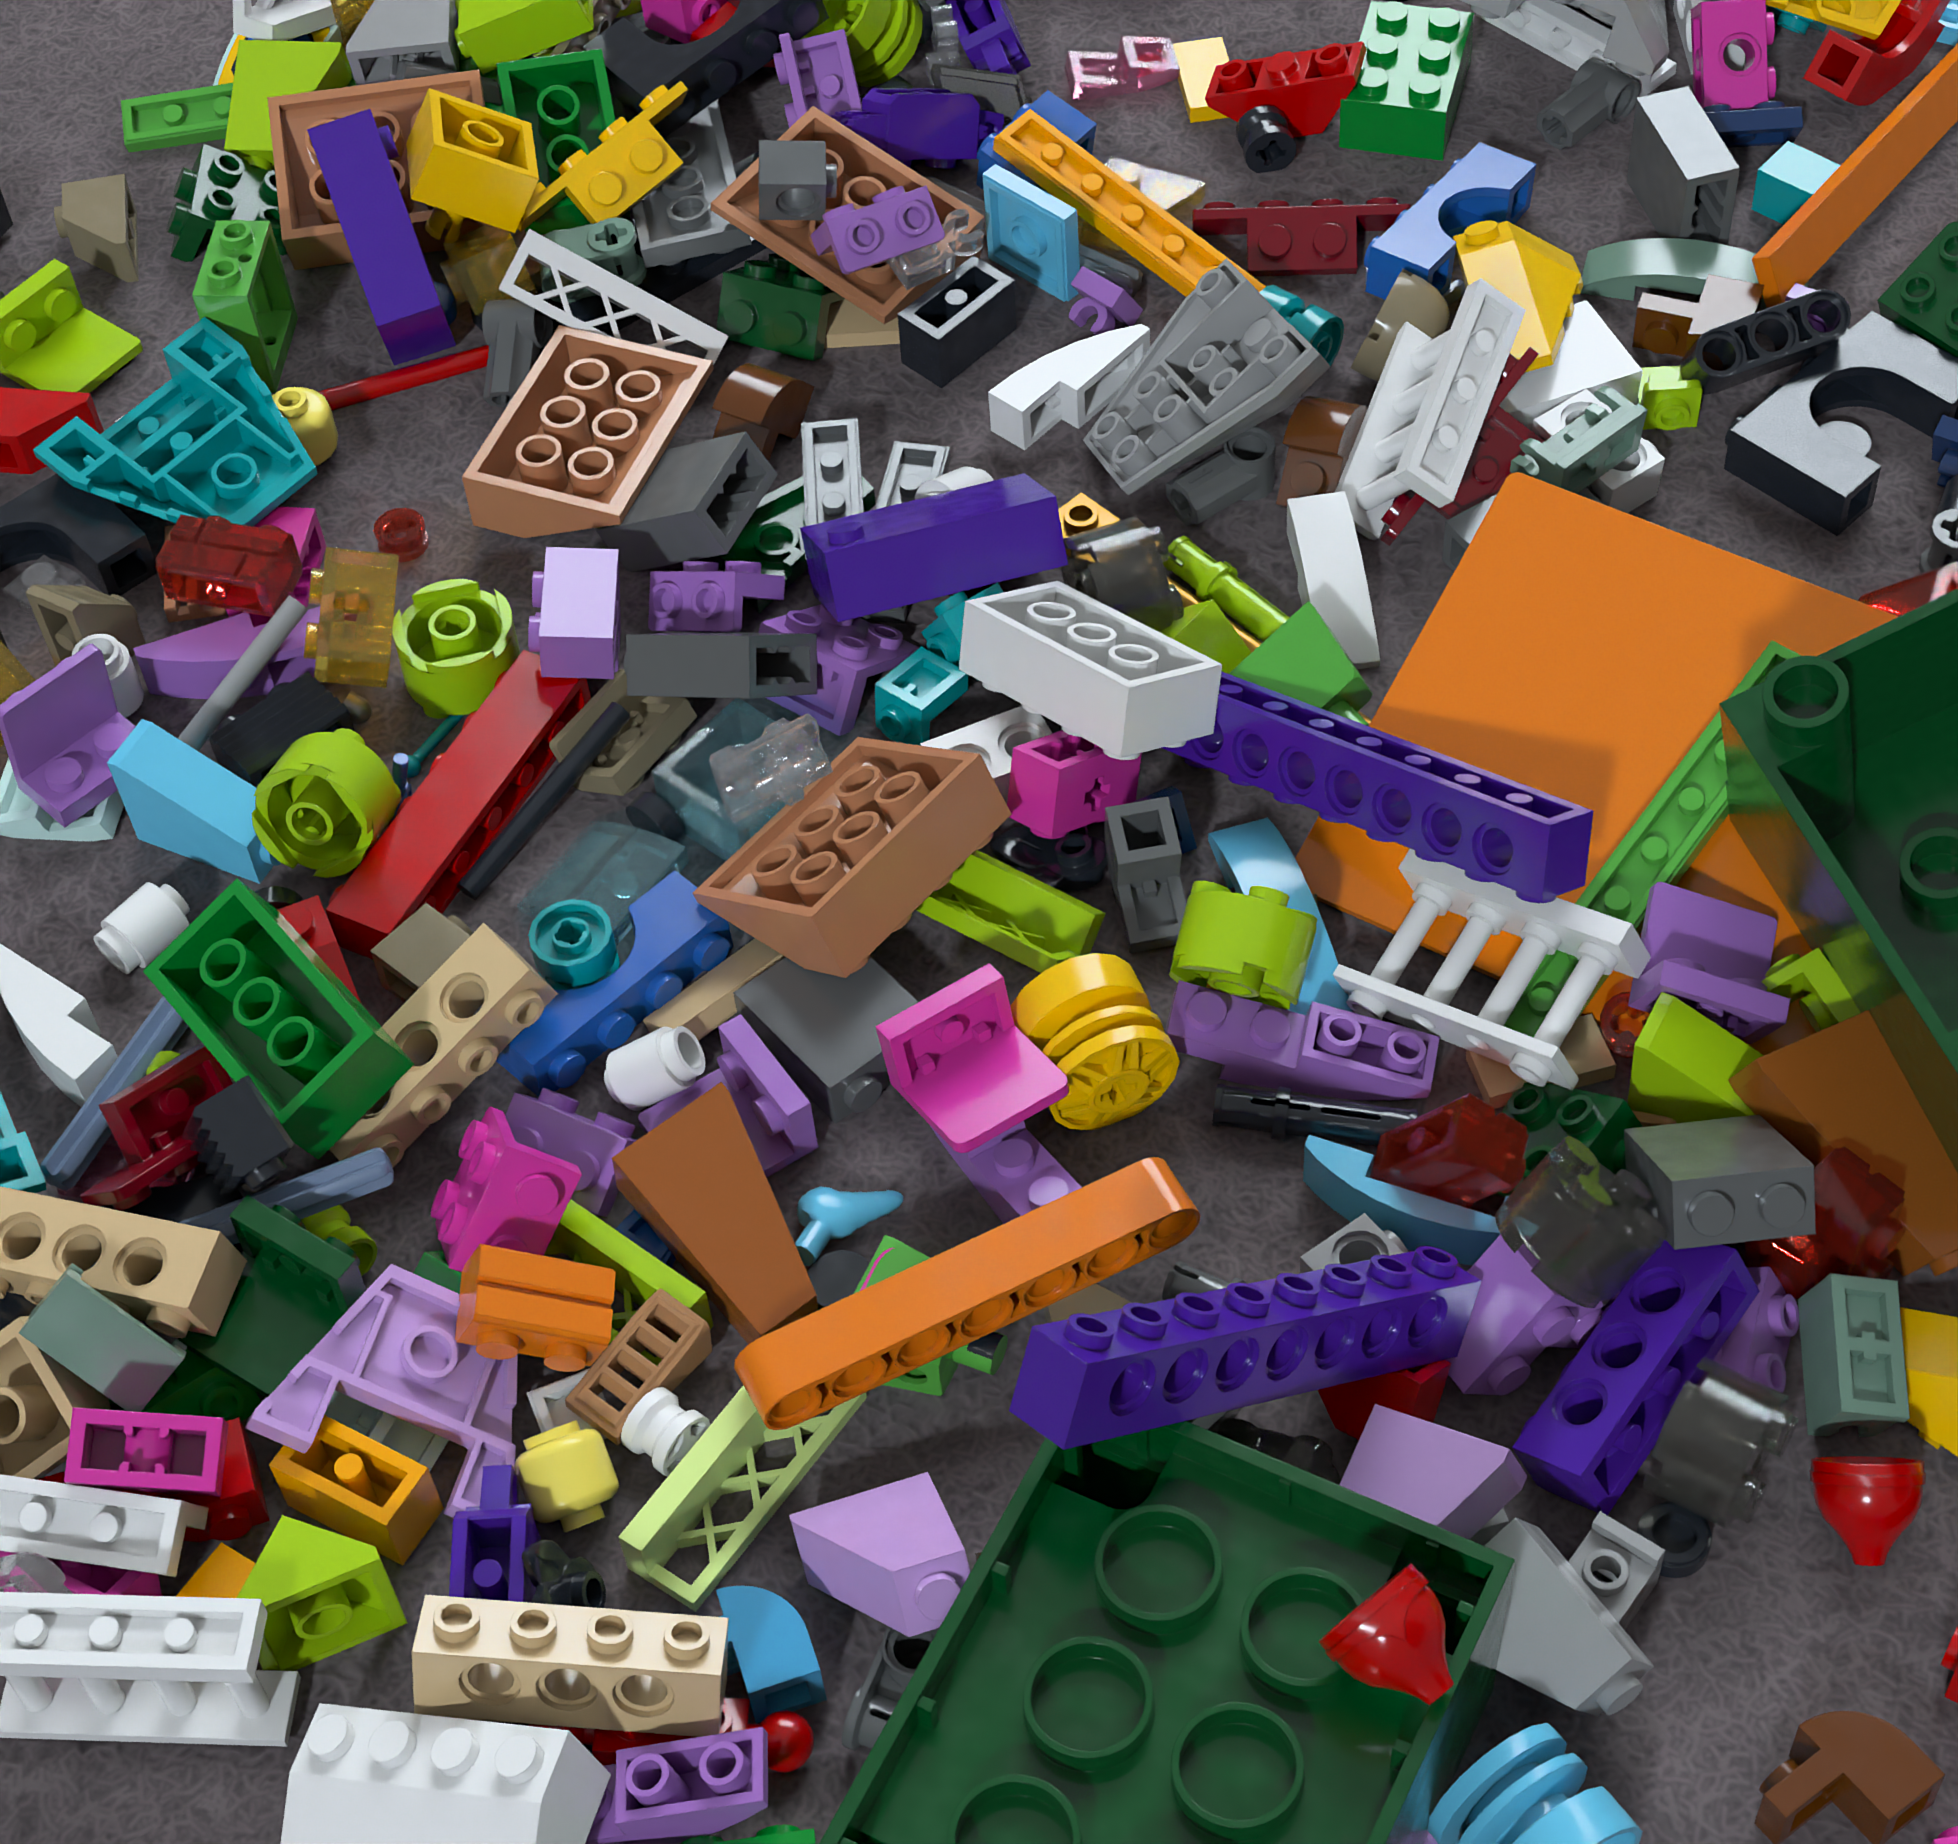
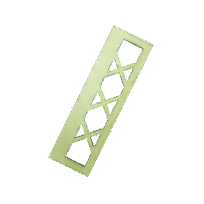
(704, 1476)

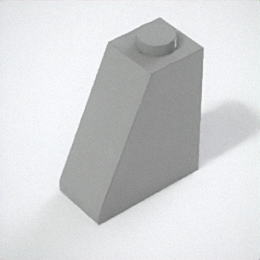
(406, 31)
(1560, 1632)

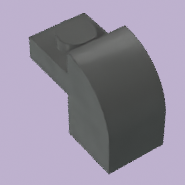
(1145, 872)

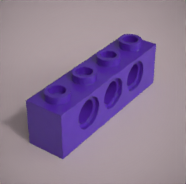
(1630, 1372)

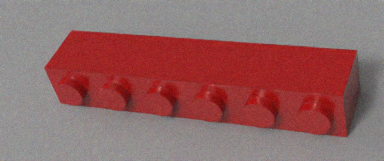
(458, 805)

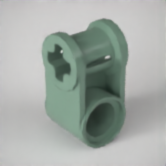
(595, 245)

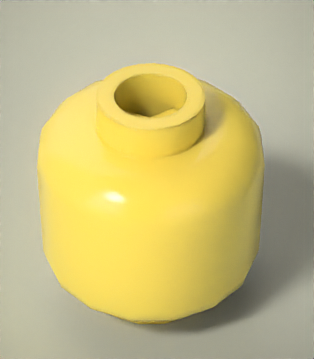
(310, 419)
(566, 1475)

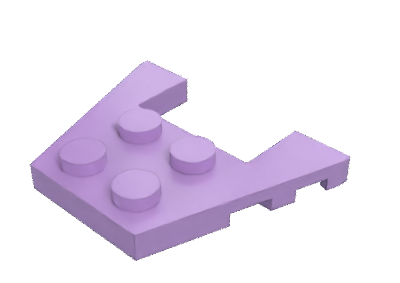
(403, 1358)

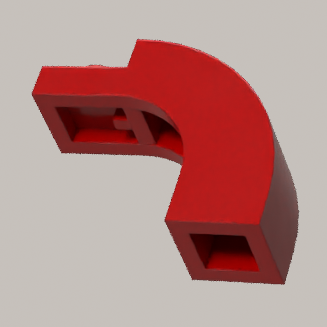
(1866, 68)

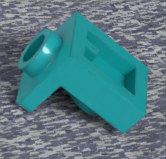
(916, 695)

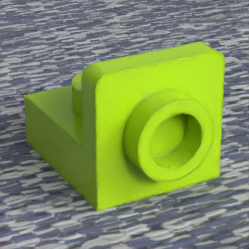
(1669, 398)
(1813, 977)

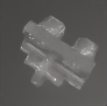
(770, 767)

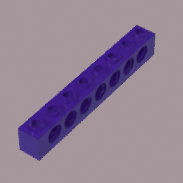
(1396, 791)
(1240, 1345)

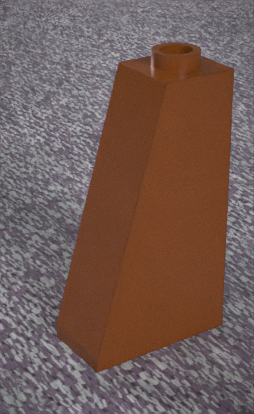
(1852, 1094)
(717, 1214)

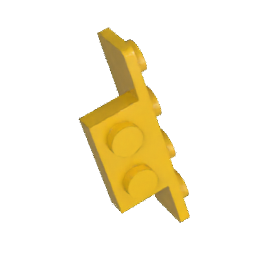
(618, 171)

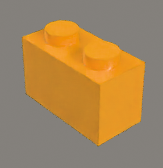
(360, 1489)

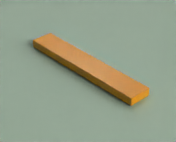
(1110, 203)

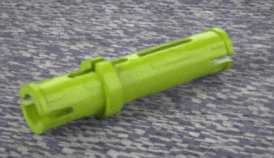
(1220, 582)

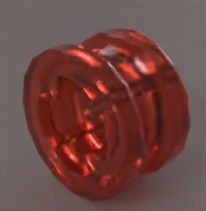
(399, 521)
(1624, 1042)

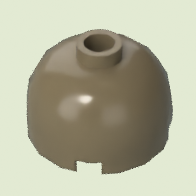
(1408, 301)

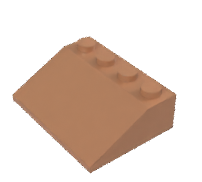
(861, 175)
(305, 205)
(581, 435)
(857, 852)

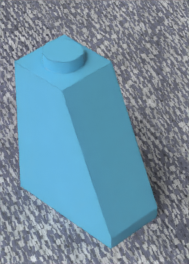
(188, 803)

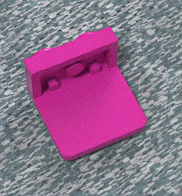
(968, 1062)
(501, 1194)

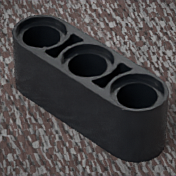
(1787, 328)

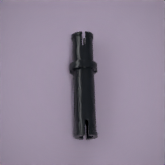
(1305, 1116)

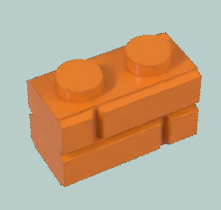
(535, 1307)

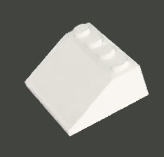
(438, 1781)

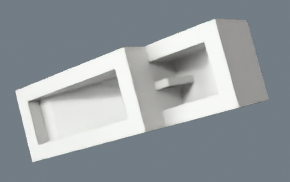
(1066, 385)
(1333, 571)
(55, 1027)

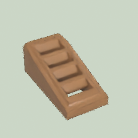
(644, 1330)

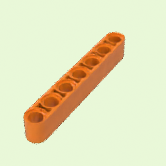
(965, 1293)

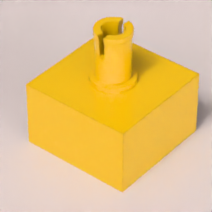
(470, 165)

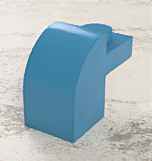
(770, 1651)

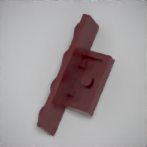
(1298, 238)
(1489, 460)
(150, 1126)

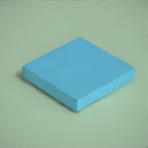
(1031, 232)

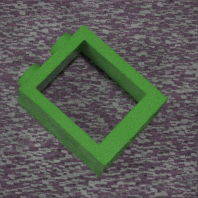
(248, 294)

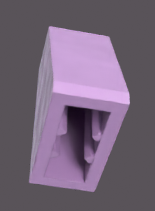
(1432, 1471)
(886, 1553)

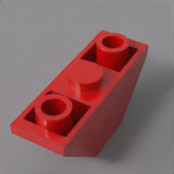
(1300, 84)
(32, 417)

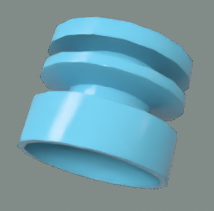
(1529, 1796)

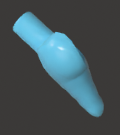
(837, 1214)

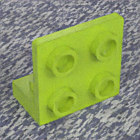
(54, 340)

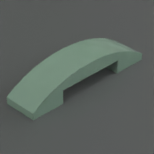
(1663, 265)

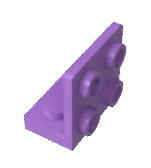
(845, 658)
(64, 735)
(1710, 960)
(766, 1098)

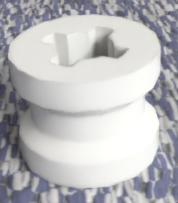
(662, 1429)

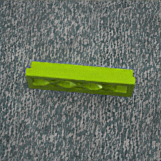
(1014, 913)
(637, 1271)

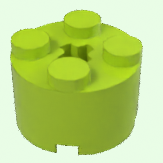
(454, 645)
(325, 803)
(1244, 943)

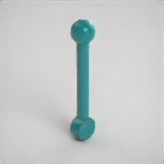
(429, 745)

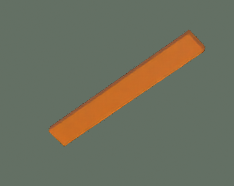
(1860, 183)

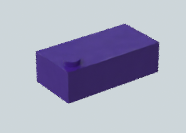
(381, 235)
(934, 546)

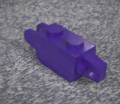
(989, 35)
(922, 124)
(491, 1542)

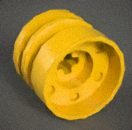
(1101, 1035)

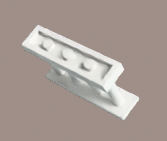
(1429, 408)
(1592, 937)
(140, 1670)

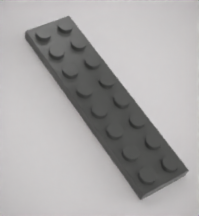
(677, 216)

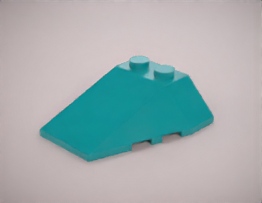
(194, 445)

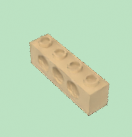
(465, 1044)
(194, 1263)
(570, 1666)

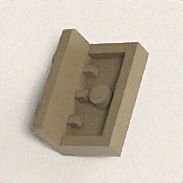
(649, 733)

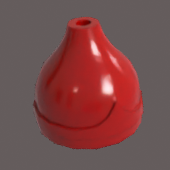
(1868, 1500)
(1395, 1639)

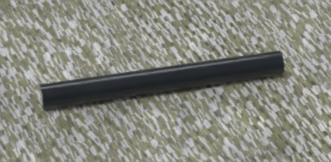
(543, 801)

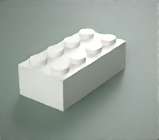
(1090, 669)

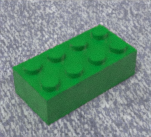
(278, 1016)

